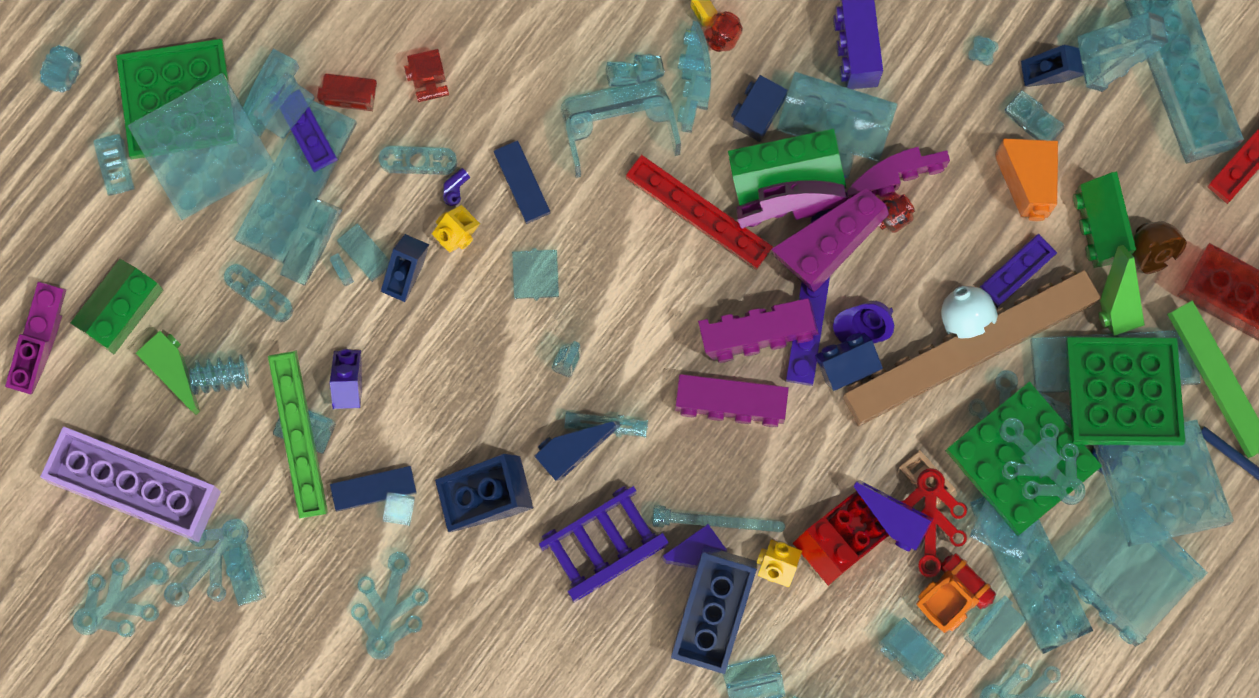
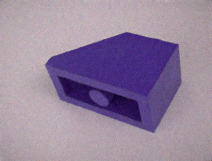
(689, 551)

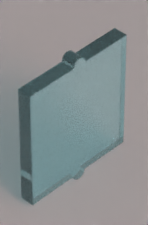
(535, 274)

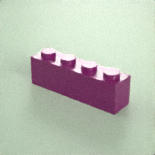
(731, 399)

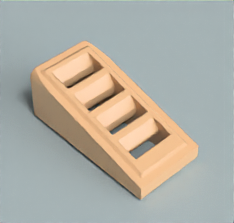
(912, 462)

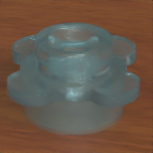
(983, 43)

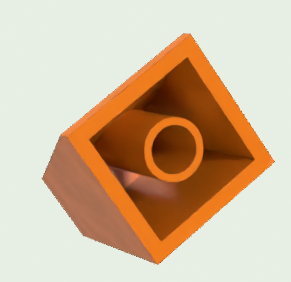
(1031, 175)

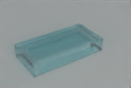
(364, 252)

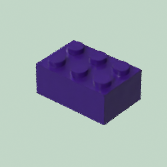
(858, 43)

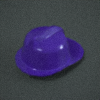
(868, 318)

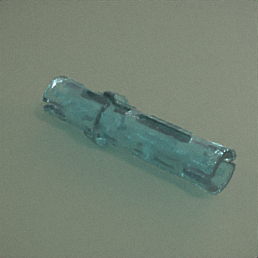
(639, 427)

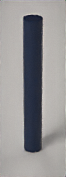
(1230, 452)

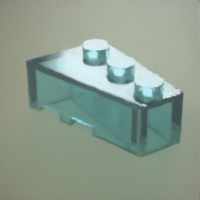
(1118, 47)

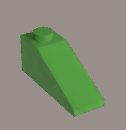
(1121, 296)
(169, 365)

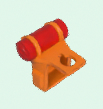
(954, 594)

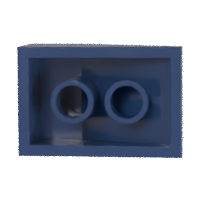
(484, 492)

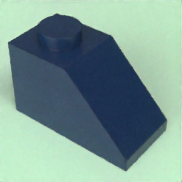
(1052, 66)
(404, 267)

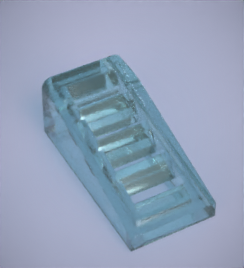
(107, 143)
(567, 359)

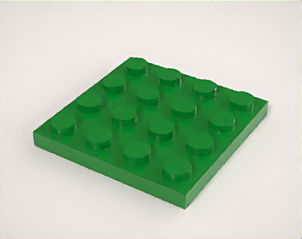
(163, 74)
(1125, 391)
(984, 453)

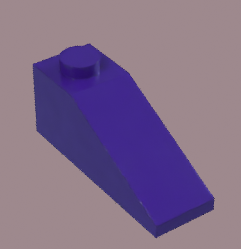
(898, 519)

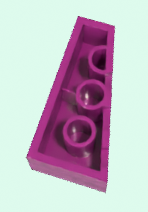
(831, 239)
(758, 330)

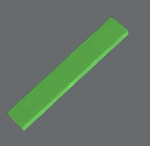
(1217, 376)
(297, 434)

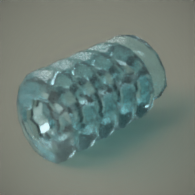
(218, 375)

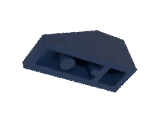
(567, 451)

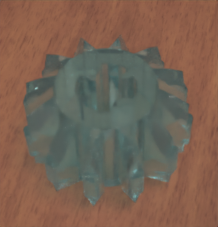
(60, 68)

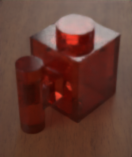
(427, 71)

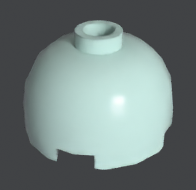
(968, 311)

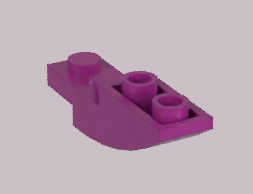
(885, 176)
(801, 197)
(37, 339)

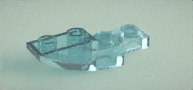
(697, 69)

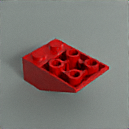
(841, 538)

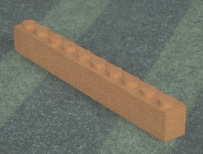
(959, 355)

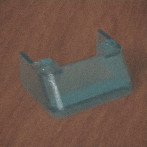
(581, 110)

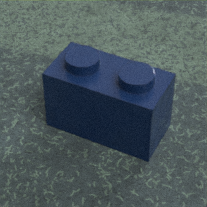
(759, 107)
(848, 361)

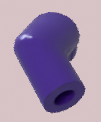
(451, 187)

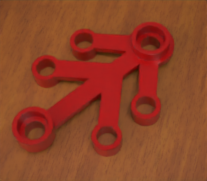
(931, 510)

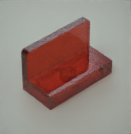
(347, 92)

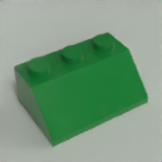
(1103, 219)
(117, 306)

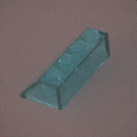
(856, 117)

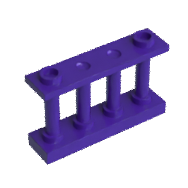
(604, 571)

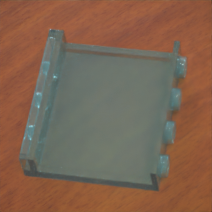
(1128, 584)

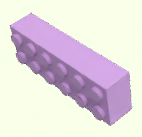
(130, 484)

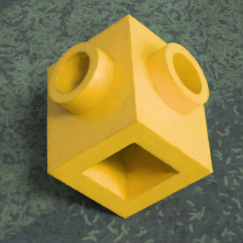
(455, 229)
(778, 562)

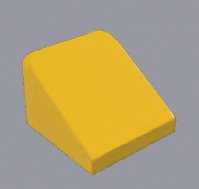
(703, 10)

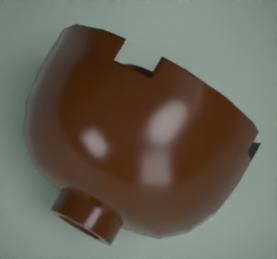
(1157, 244)

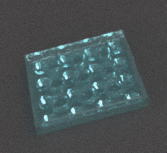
(202, 146)
(1164, 488)

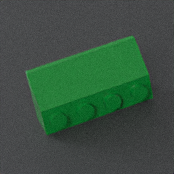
(786, 160)

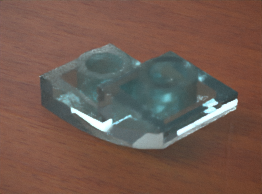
(642, 70)
(1033, 119)

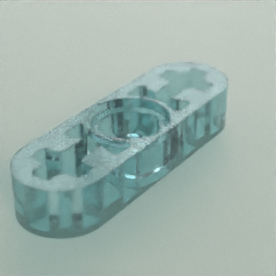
(398, 167)
(247, 276)

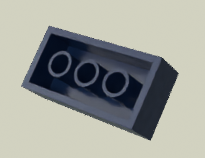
(714, 609)

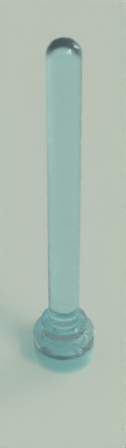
(664, 516)

